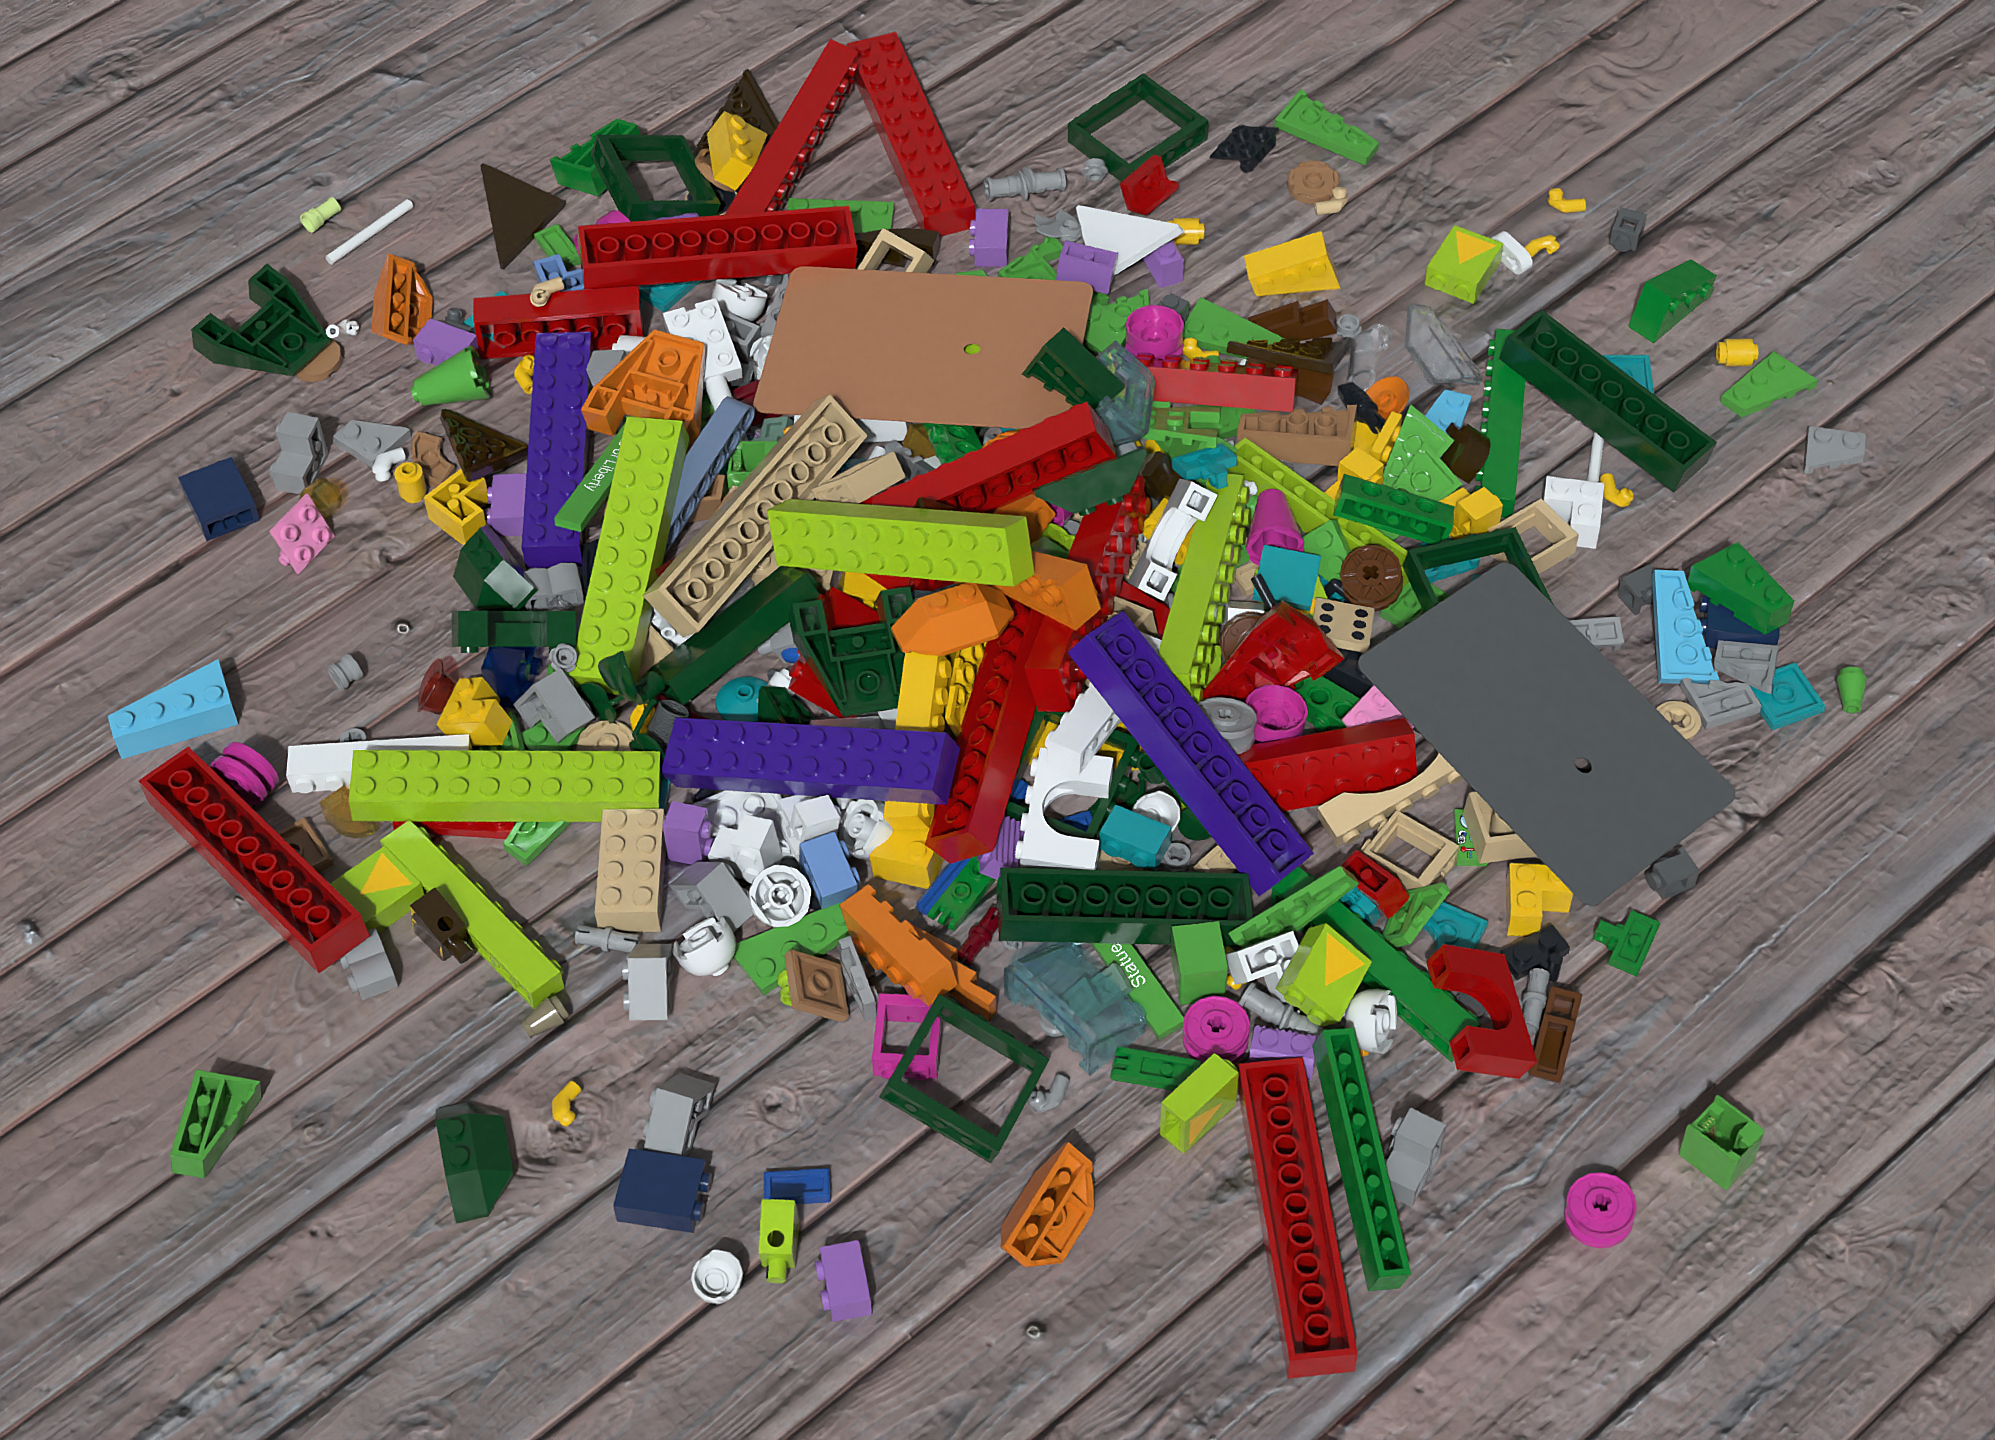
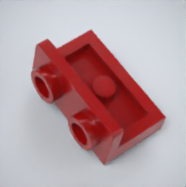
(1147, 186)

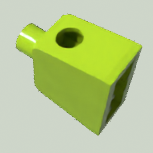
(778, 1237)

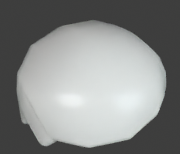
(1159, 807)
(717, 1277)

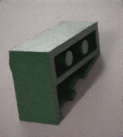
(1073, 371)

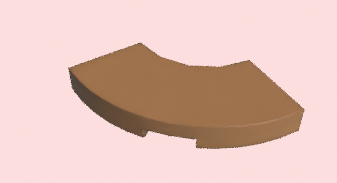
(427, 453)

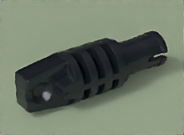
(1366, 408)

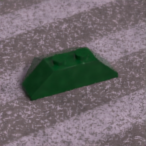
(1095, 484)
(491, 574)
(778, 706)
(473, 1158)

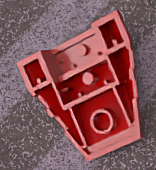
(1277, 651)

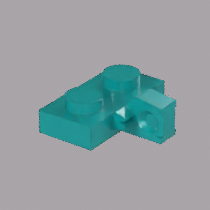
(1206, 464)
(1362, 905)

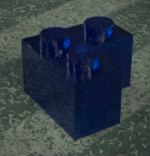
(511, 671)

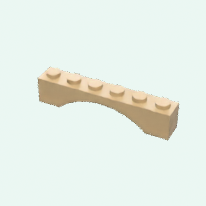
(1354, 813)

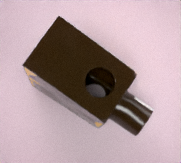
(440, 927)

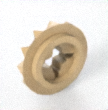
(1682, 712)

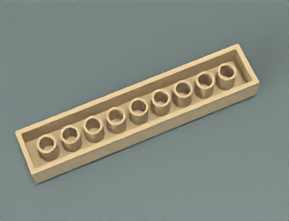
(740, 529)

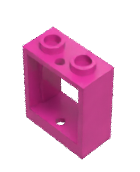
(904, 1009)

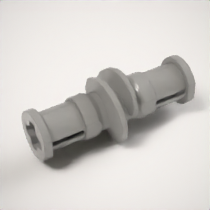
(1024, 183)
(1277, 1013)

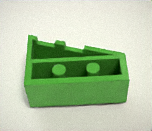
(211, 1119)

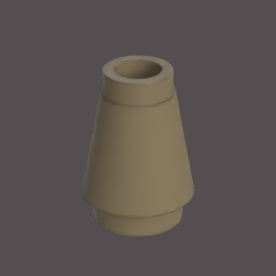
(545, 1016)

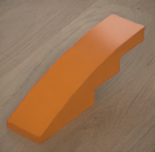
(966, 991)

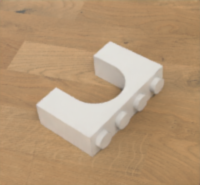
(1154, 568)
(1041, 844)

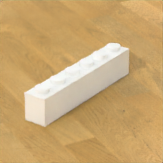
(1084, 728)
(330, 764)

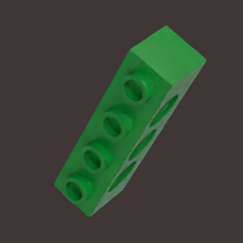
(952, 440)
(1393, 510)
(1325, 703)

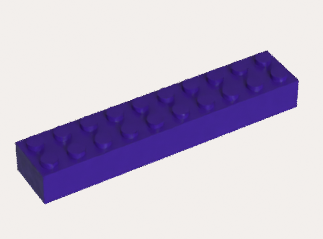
(556, 446)
(1190, 752)
(811, 760)

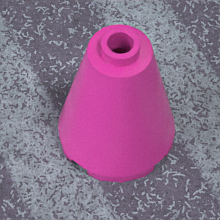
(1273, 525)

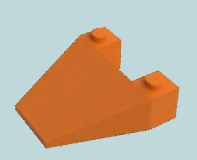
(653, 381)

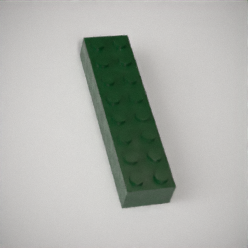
(1607, 400)
(1116, 904)

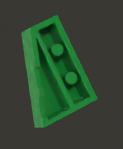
(577, 167)
(1671, 298)
(1743, 587)

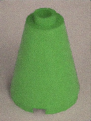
(453, 380)

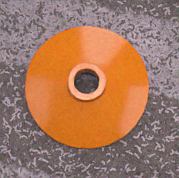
(1390, 395)

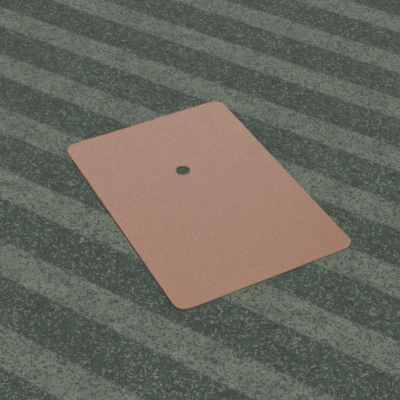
(898, 340)

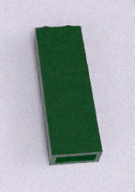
(734, 633)

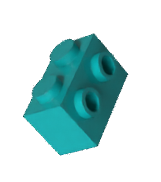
(1134, 838)

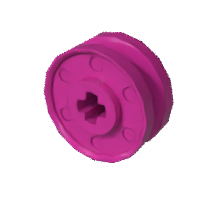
(246, 772)
(1212, 1016)
(1600, 1210)

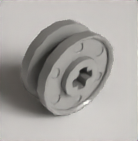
(1232, 720)

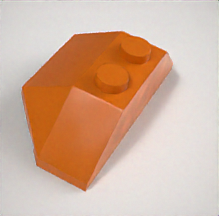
(400, 301)
(953, 620)
(1050, 1210)

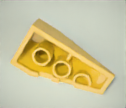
(960, 684)

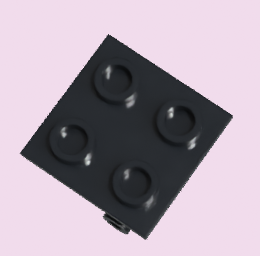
(1247, 145)

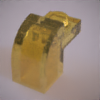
(338, 815)

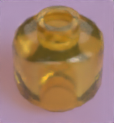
(325, 496)

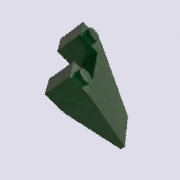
(274, 340)
(512, 629)
(854, 664)

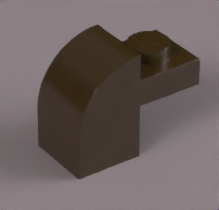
(1467, 452)
(1160, 477)

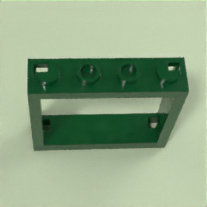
(1192, 124)
(612, 149)
(1466, 549)
(1119, 782)
(942, 1118)

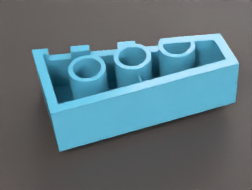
(175, 713)

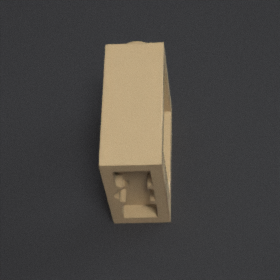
(920, 260)
(861, 480)
(1550, 526)
(1443, 850)

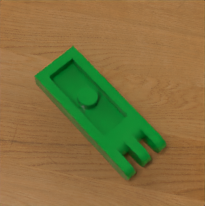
(961, 896)
(1151, 1068)

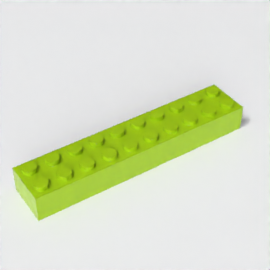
(902, 541)
(630, 546)
(1205, 587)
(501, 785)

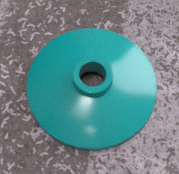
(736, 707)

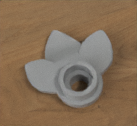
(1062, 227)

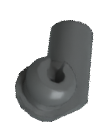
(454, 319)

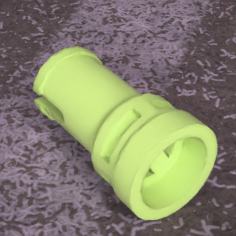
(316, 216)

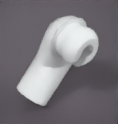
(342, 331)
(660, 623)

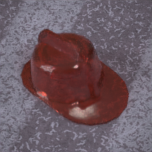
(435, 689)

